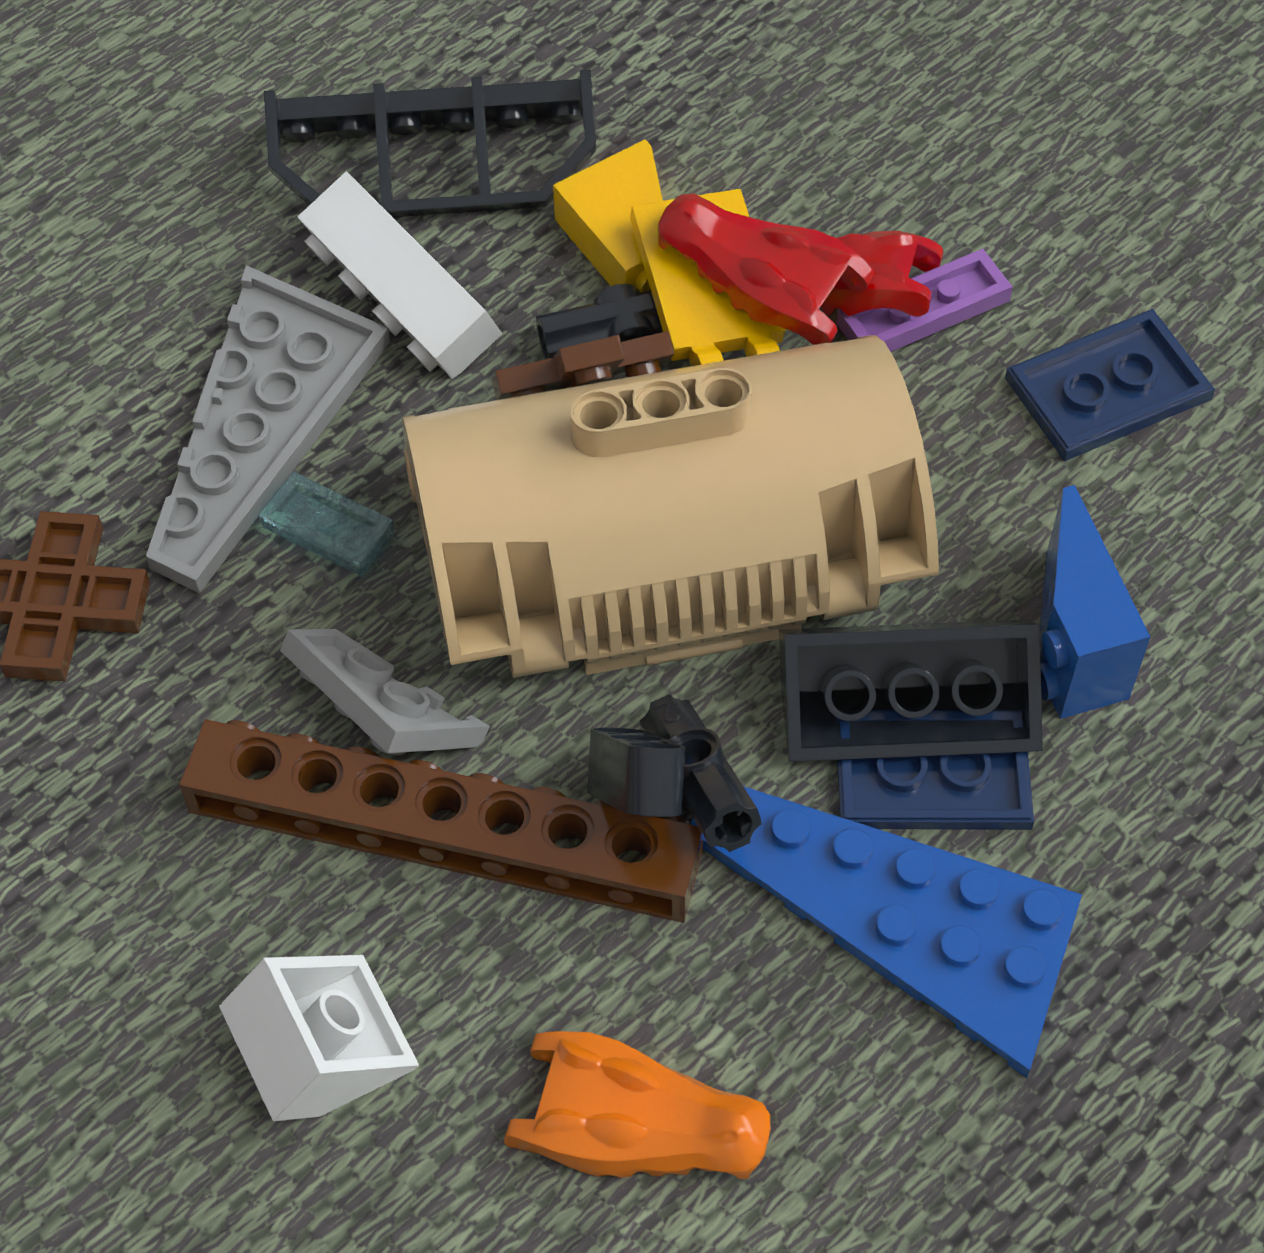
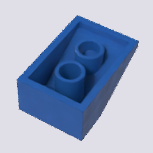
(1088, 621)

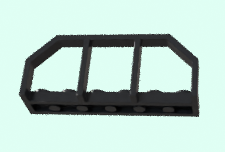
(454, 108)

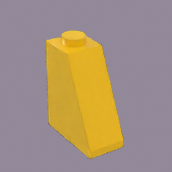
(597, 209)

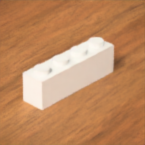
(399, 275)

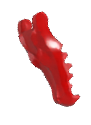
(891, 259)
(764, 266)

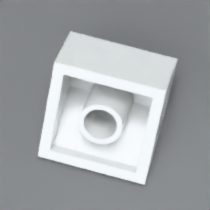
(315, 1033)

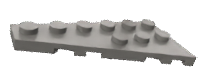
(262, 408)

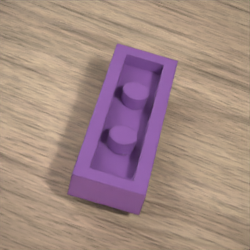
(958, 293)

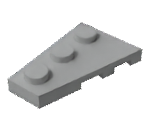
(361, 686)

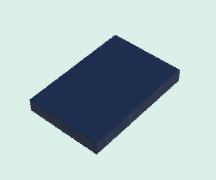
(1109, 384)
(938, 790)

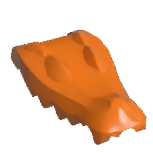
(628, 1114)

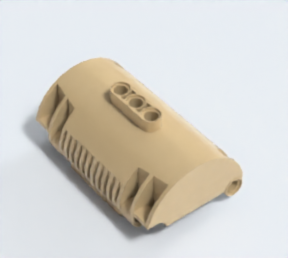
(672, 508)

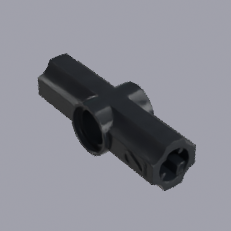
(614, 312)
(709, 783)

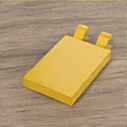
(696, 316)

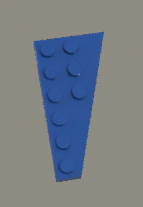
(926, 919)

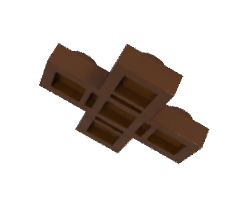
(585, 365)
(62, 593)

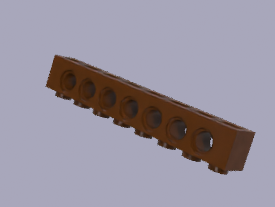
(230, 752)

